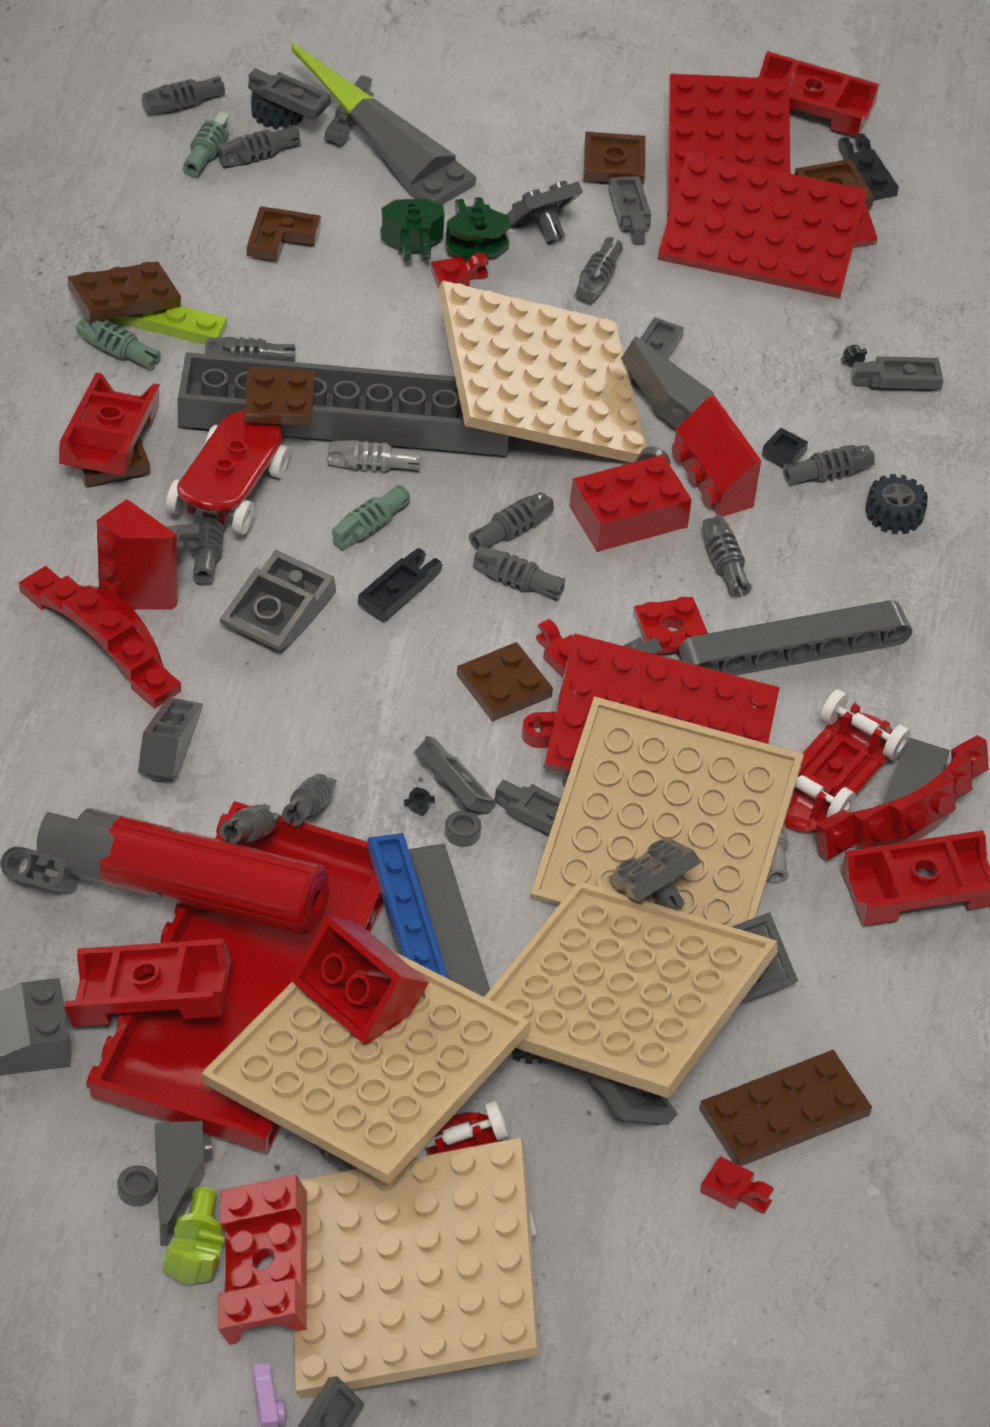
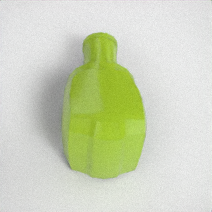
(198, 1241)

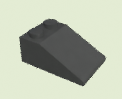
(33, 1028)

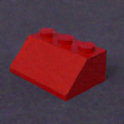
(717, 458)
(137, 558)
(358, 979)

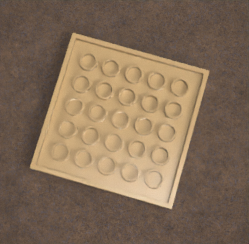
(540, 373)
(670, 779)
(629, 986)
(371, 1099)
(418, 1270)

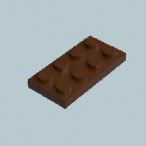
(785, 1108)

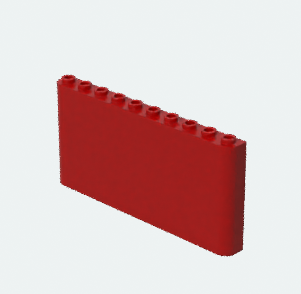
(159, 1056)

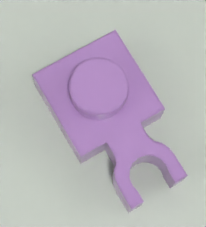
(269, 1411)

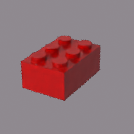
(630, 503)

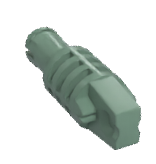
(206, 143)
(117, 342)
(369, 517)

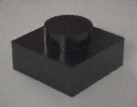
(784, 447)

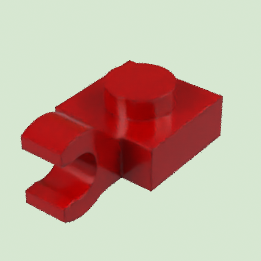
(458, 271)
(556, 646)
(733, 1183)

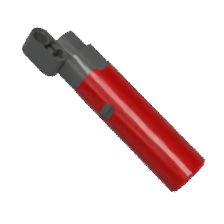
(173, 865)

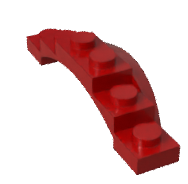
(111, 625)
(910, 815)

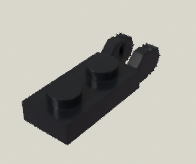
(870, 166)
(398, 584)

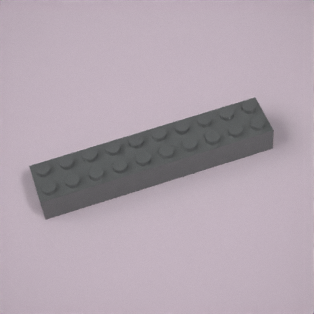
(347, 404)

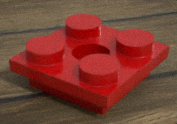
(678, 614)

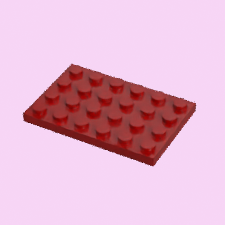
(727, 120)
(763, 225)
(657, 686)

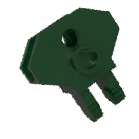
(412, 226)
(476, 229)

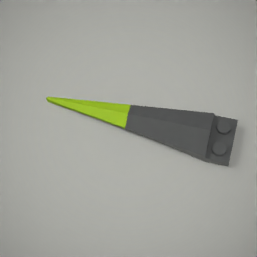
(415, 158)

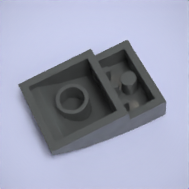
(279, 600)

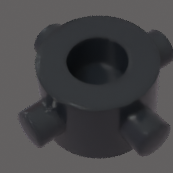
(853, 354)
(419, 800)

